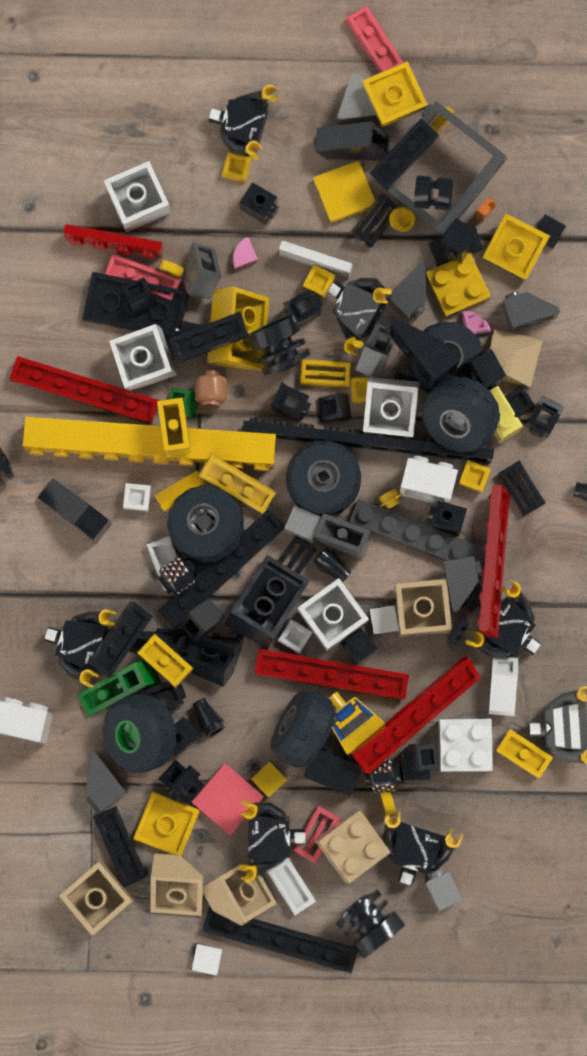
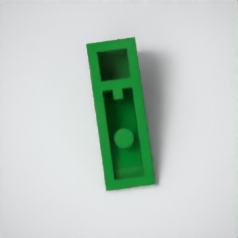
(122, 684)

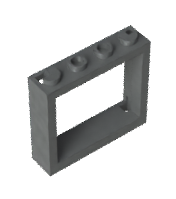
(477, 185)

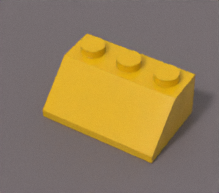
(255, 314)

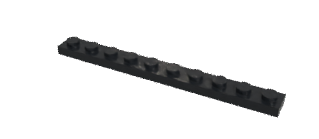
(357, 439)

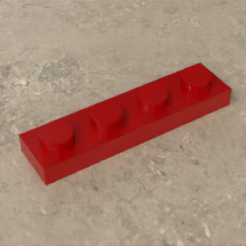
(122, 243)

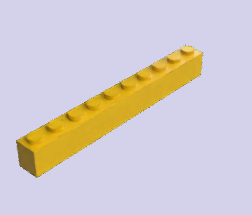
(145, 442)

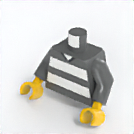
(564, 726)

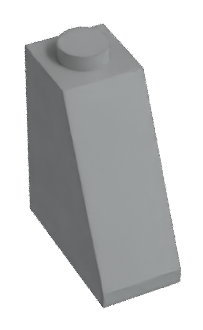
(356, 104)

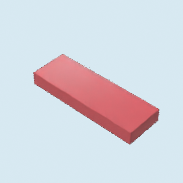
(373, 40)
(129, 269)

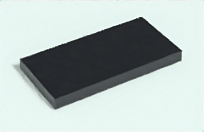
(109, 306)

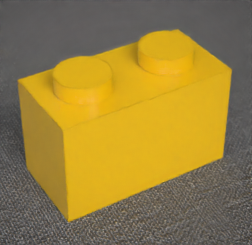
(174, 427)

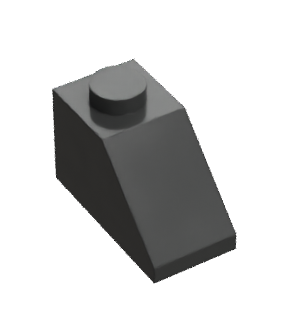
(202, 271)
(410, 295)
(526, 310)
(375, 352)
(343, 537)
(461, 579)
(102, 785)

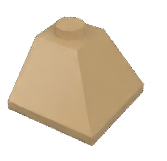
(516, 356)
(175, 886)
(238, 898)

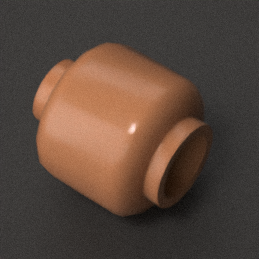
(211, 389)

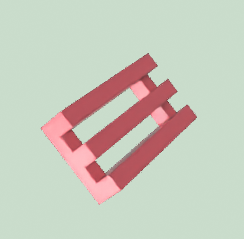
(327, 815)

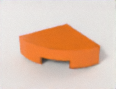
(485, 209)

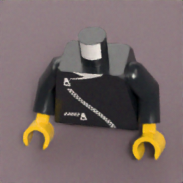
(244, 121)
(359, 308)
(514, 627)
(79, 641)
(267, 837)
(416, 848)

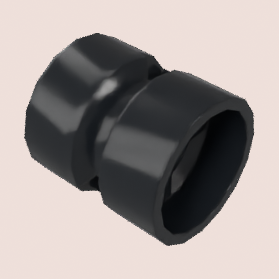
(424, 193)

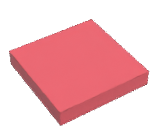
(223, 798)

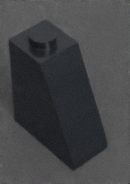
(352, 142)

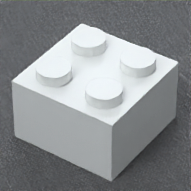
(137, 196)
(143, 358)
(391, 406)
(428, 481)
(333, 614)
(25, 722)
(465, 745)

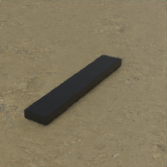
(218, 573)
(283, 941)

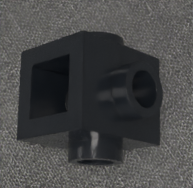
(182, 782)

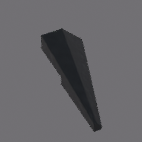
(210, 657)

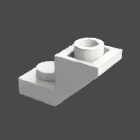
(503, 686)

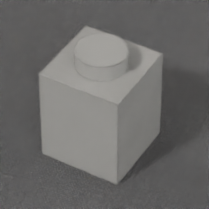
(302, 524)
(442, 889)

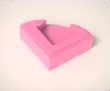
(244, 254)
(475, 323)

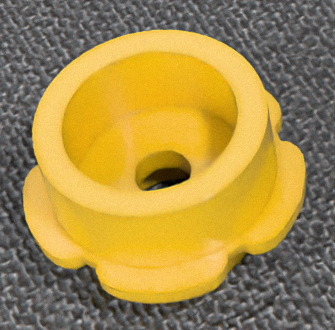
(390, 498)

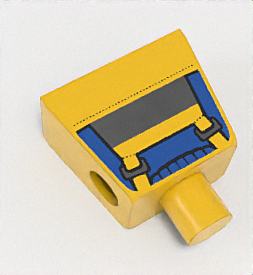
(353, 722)

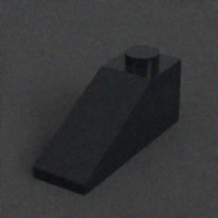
(75, 510)

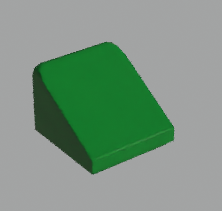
(188, 398)

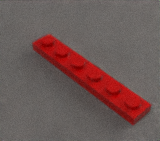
(84, 390)
(494, 562)
(332, 674)
(415, 715)

